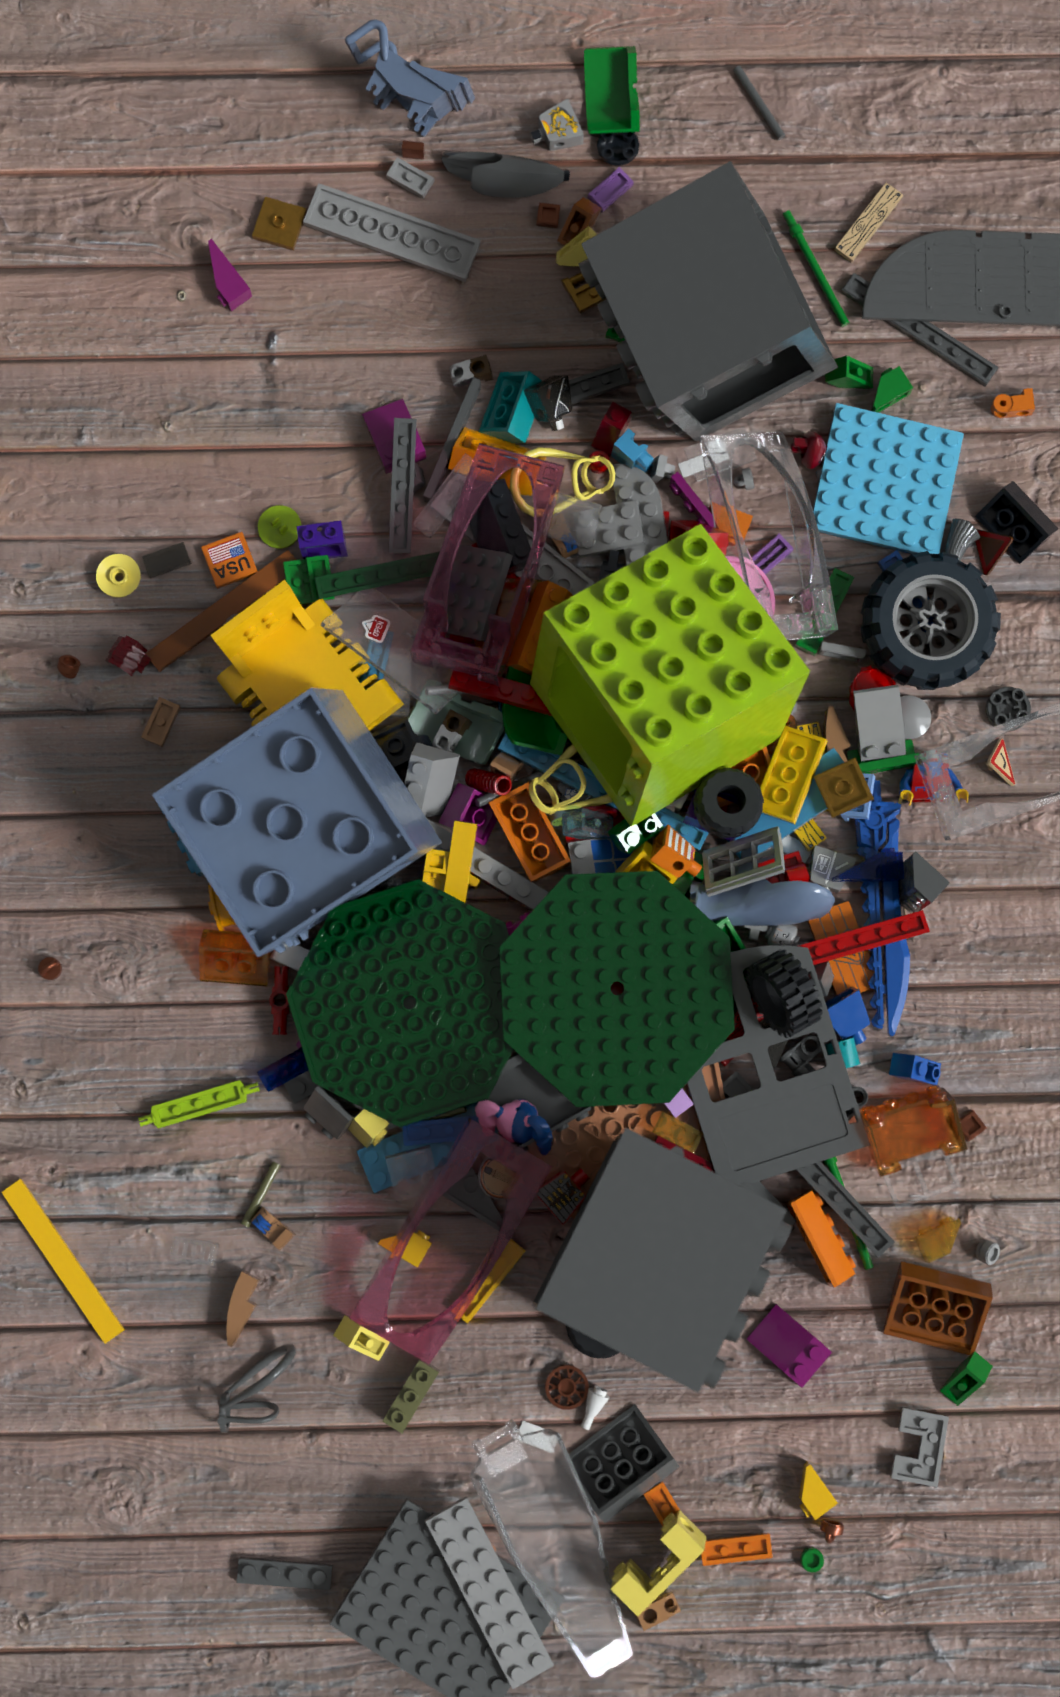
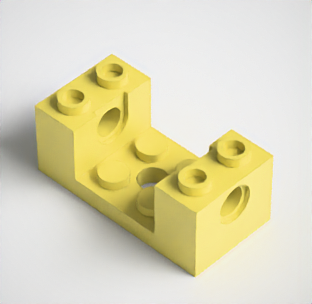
(640, 1590)

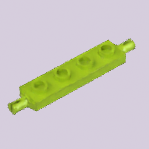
(199, 1104)

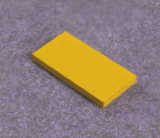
(791, 773)

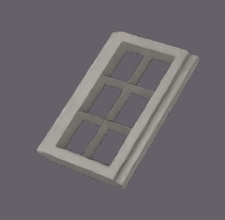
(735, 881)

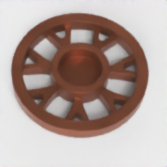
(566, 1387)

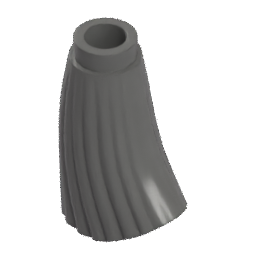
(960, 537)

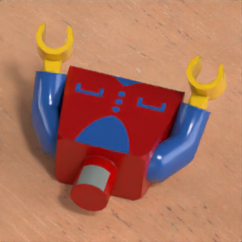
(914, 790)

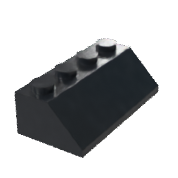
(499, 528)

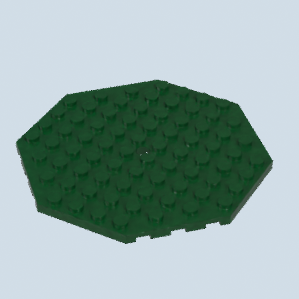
(353, 1011)
(605, 1044)

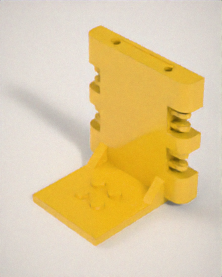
(284, 652)

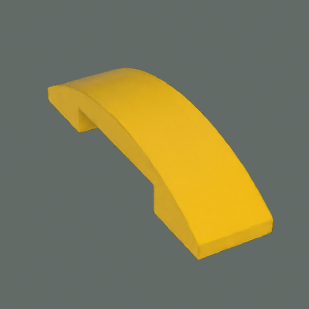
(436, 868)

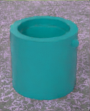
(848, 1051)

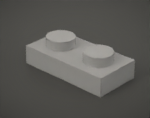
(410, 178)

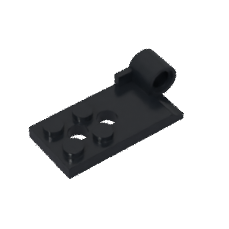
(398, 742)

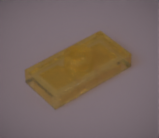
(678, 1132)

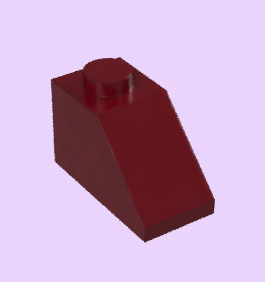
(611, 428)

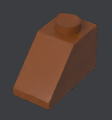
(581, 216)

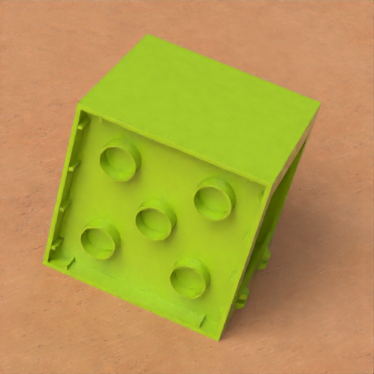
(666, 673)

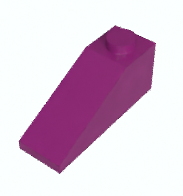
(229, 284)

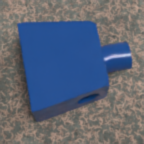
(848, 1015)

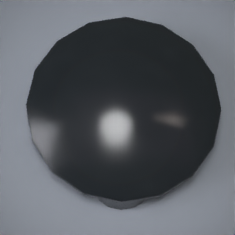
(618, 147)

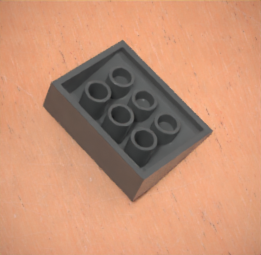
(621, 1463)

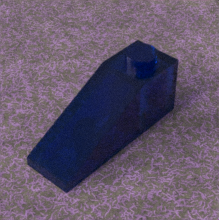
(880, 867)

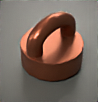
(68, 666)
(50, 968)
(831, 1529)

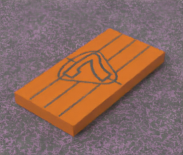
(850, 969)

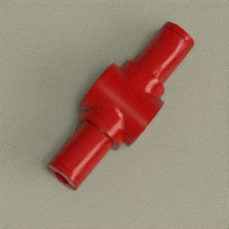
(280, 988)

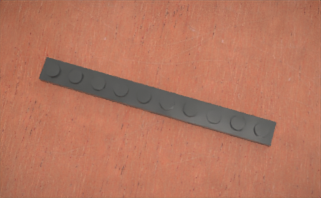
(831, 1190)

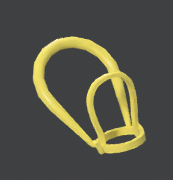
(550, 452)
(565, 805)

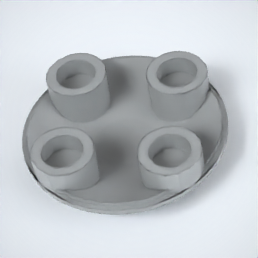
(915, 716)

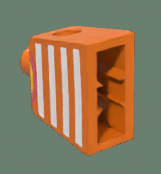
(674, 853)

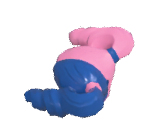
(514, 1124)

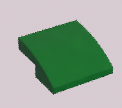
(301, 575)

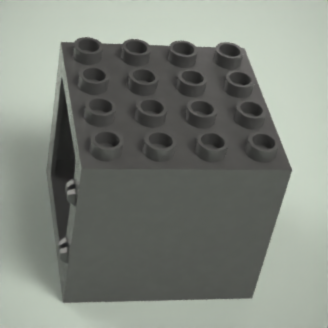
(705, 305)
(663, 1260)

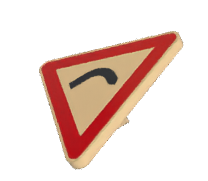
(1000, 762)

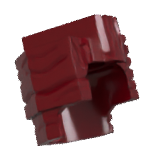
(128, 655)

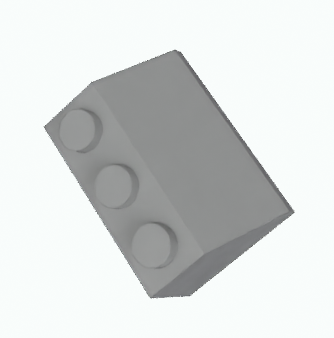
(431, 778)

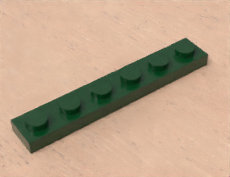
(375, 575)

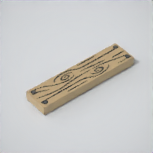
(868, 222)

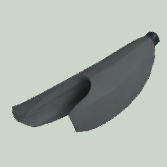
(504, 174)

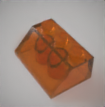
(231, 960)

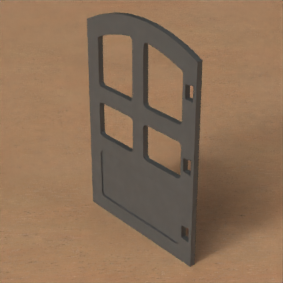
(781, 1121)

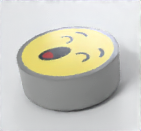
(556, 818)

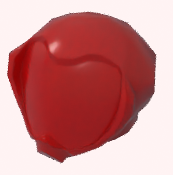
(867, 679)

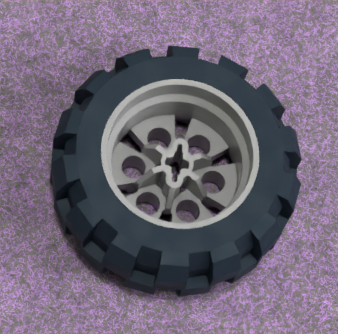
(952, 584)

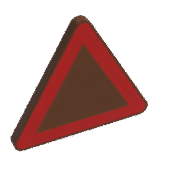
(991, 548)

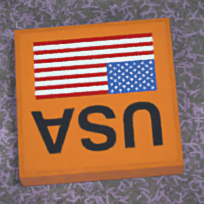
(229, 560)

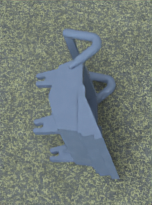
(416, 87)

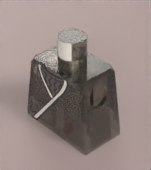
(550, 400)

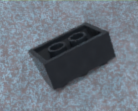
(1017, 516)

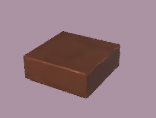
(413, 150)
(548, 215)
(971, 1125)

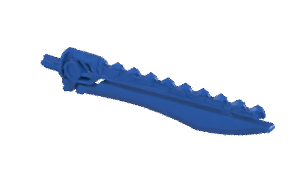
(869, 837)

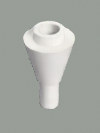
(596, 1400)

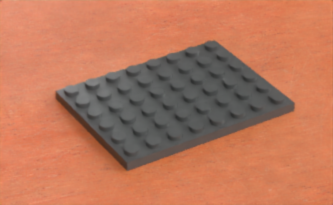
(417, 1616)

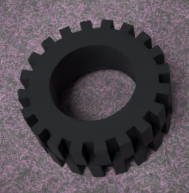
(784, 993)

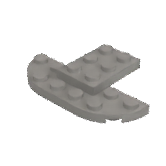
(634, 521)

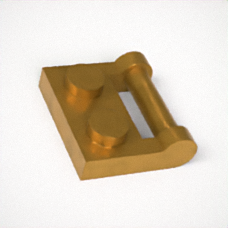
(582, 297)

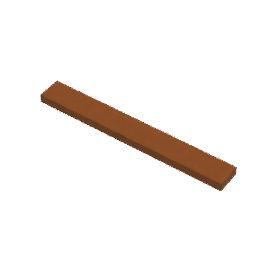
(215, 616)

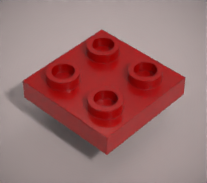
(794, 869)

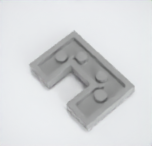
(932, 1432)

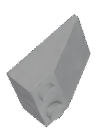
(879, 723)

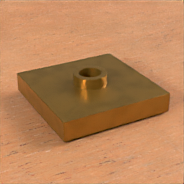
(279, 223)
(843, 787)

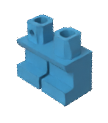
(629, 453)

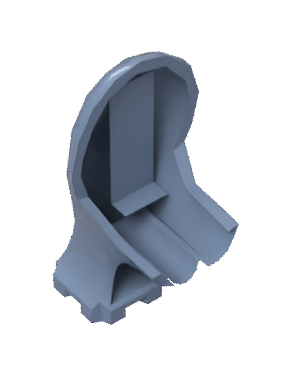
(764, 902)

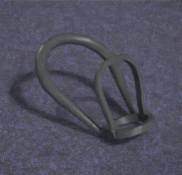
(227, 1404)

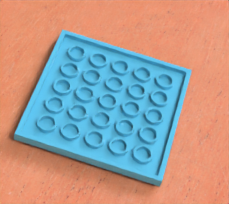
(886, 480)

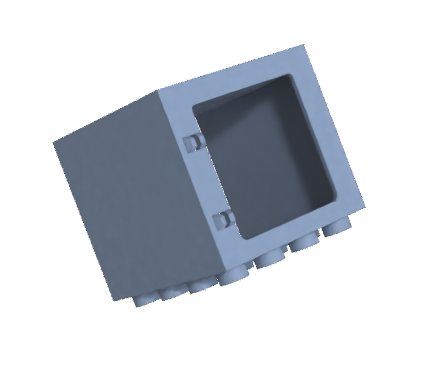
(296, 818)

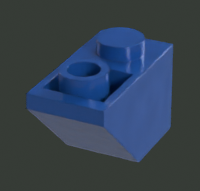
(915, 1068)

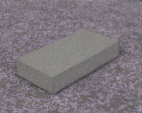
(842, 652)

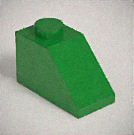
(850, 374)
(890, 389)
(966, 1378)

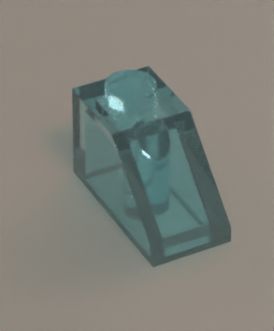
(586, 824)

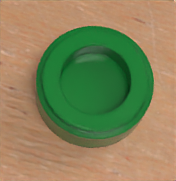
(811, 1559)

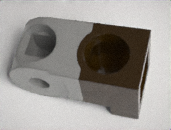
(463, 372)
(451, 731)

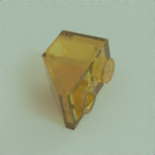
(939, 1240)

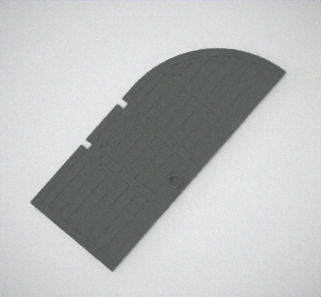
(969, 279)

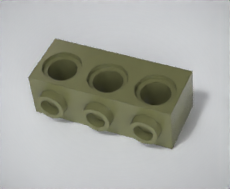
(411, 1396)

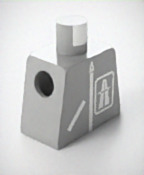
(827, 864)

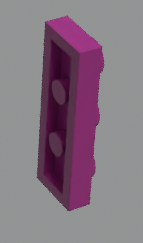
(691, 500)

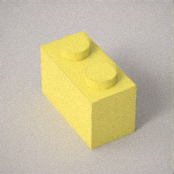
(368, 1128)

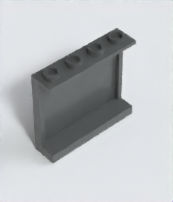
(522, 1081)

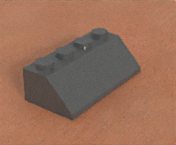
(920, 883)

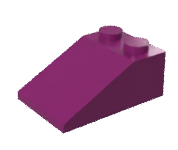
(381, 427)
(789, 1345)

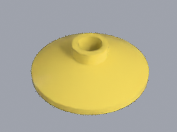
(111, 568)

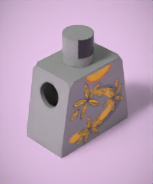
(558, 128)

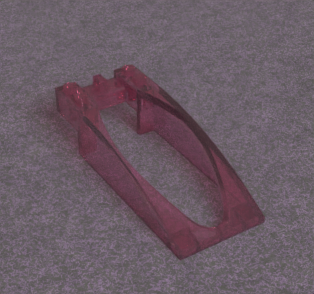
(430, 645)
(473, 1139)

